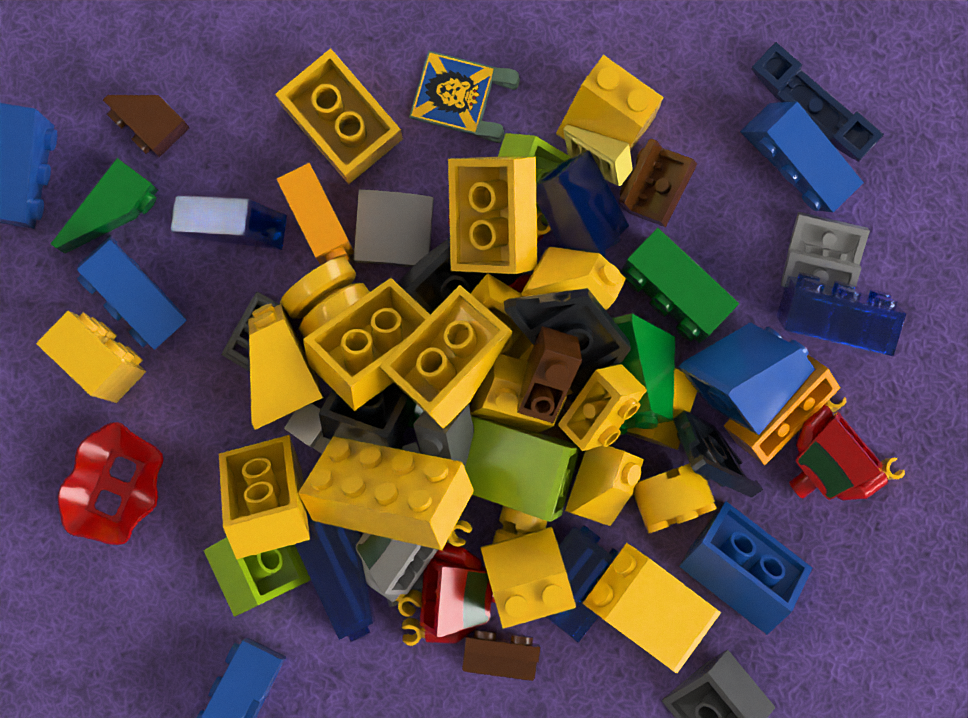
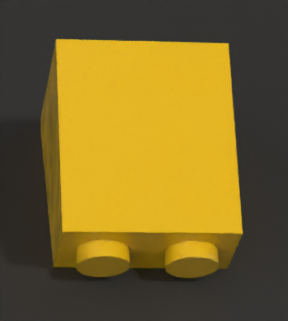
(612, 104)
(278, 367)
(651, 607)

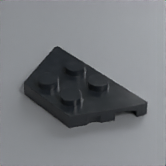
(578, 315)
(712, 455)

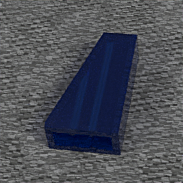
(338, 577)

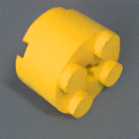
(673, 498)

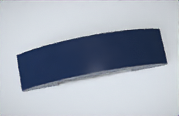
(788, 83)

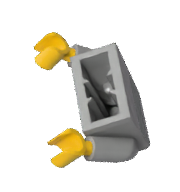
(395, 566)

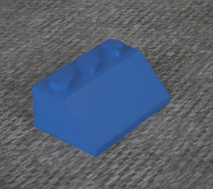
(747, 568)

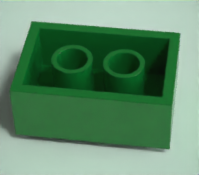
(678, 287)

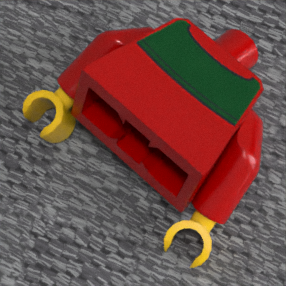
(837, 459)
(453, 598)

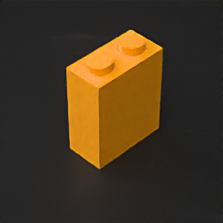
(315, 214)

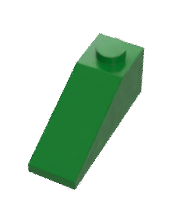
(111, 203)

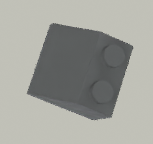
(719, 691)

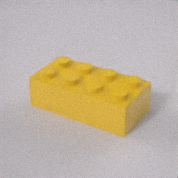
(387, 492)

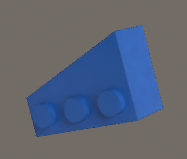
(24, 155)
(802, 155)
(130, 294)
(245, 682)

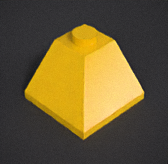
(573, 270)
(604, 484)

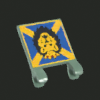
(456, 93)

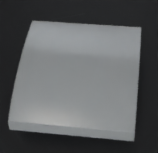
(392, 227)
(825, 249)

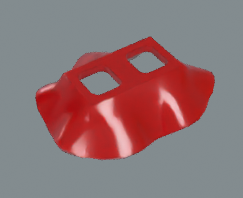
(92, 475)

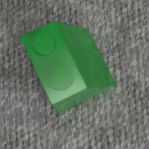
(653, 365)

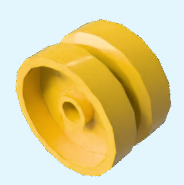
(323, 294)

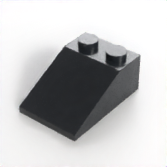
(433, 281)
(376, 422)

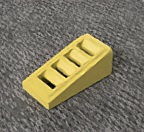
(609, 154)

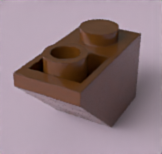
(150, 119)
(549, 374)

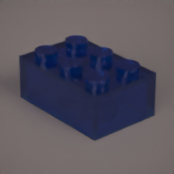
(841, 314)

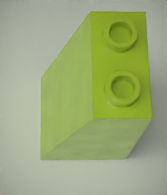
(521, 468)

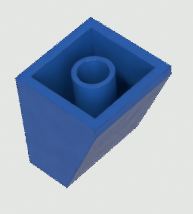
(749, 374)

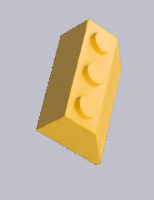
(493, 214)

